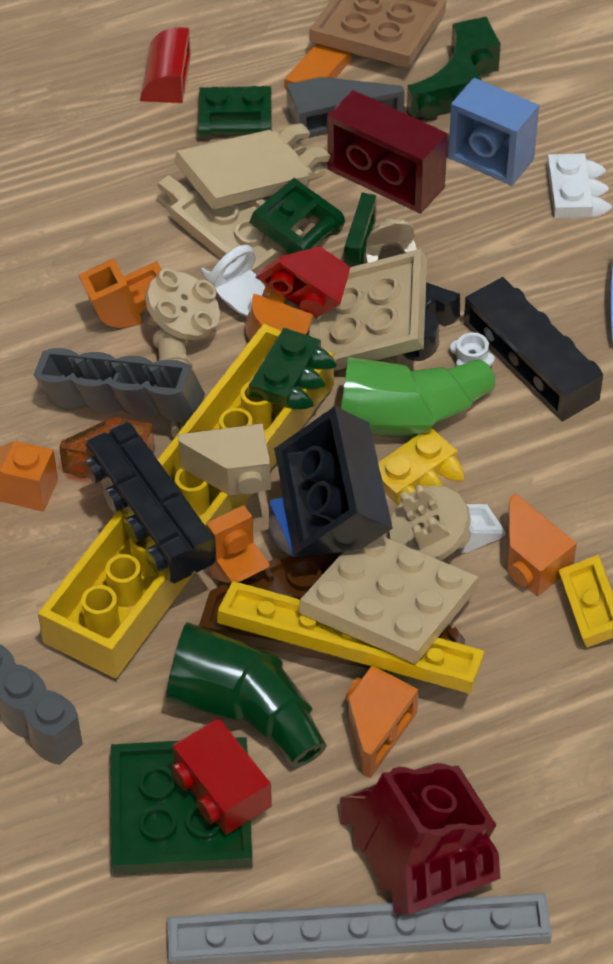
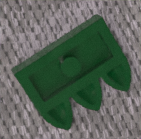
(290, 369)

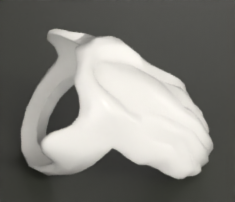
(235, 280)

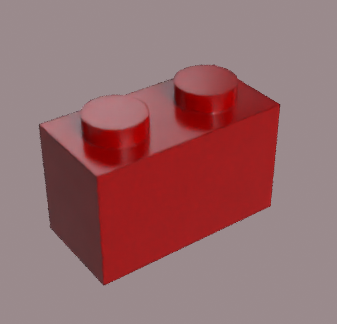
(221, 776)

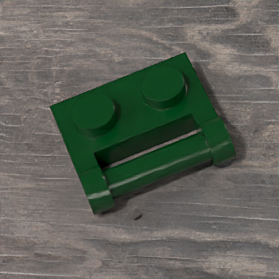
(234, 110)
(292, 208)

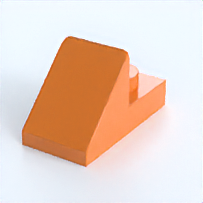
(235, 547)

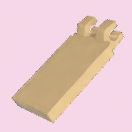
(251, 165)
(219, 228)

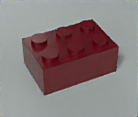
(386, 151)

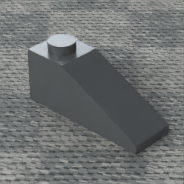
(315, 98)

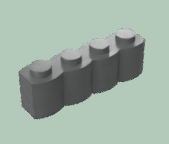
(119, 384)
(36, 712)

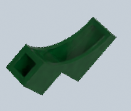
(474, 53)

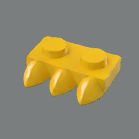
(419, 464)

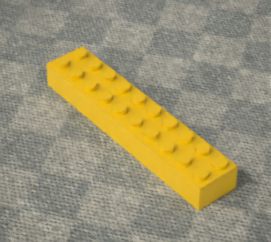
(112, 591)

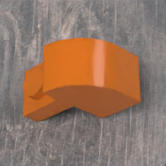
(118, 297)
(274, 312)

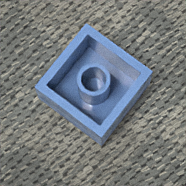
(493, 131)

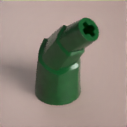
(243, 683)

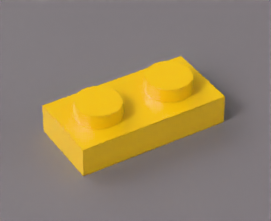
(590, 599)

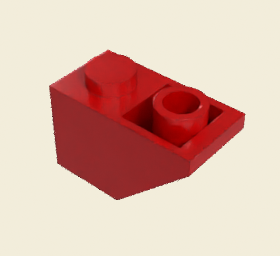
(308, 279)

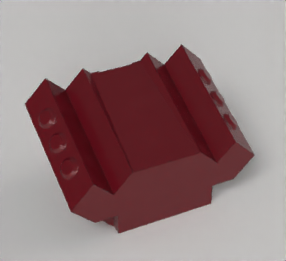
(423, 835)

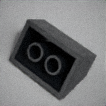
(332, 485)

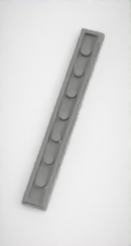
(358, 930)

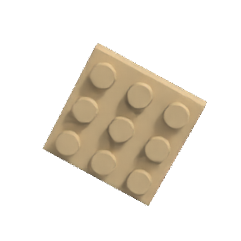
(378, 311)
(389, 597)

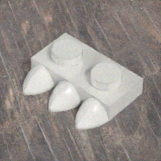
(574, 186)

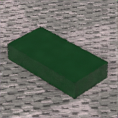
(361, 226)

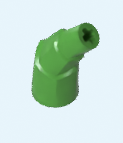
(409, 401)

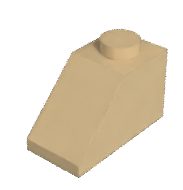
(228, 458)

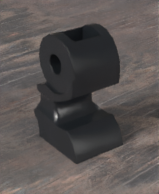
(440, 307)

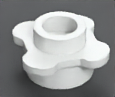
(471, 347)

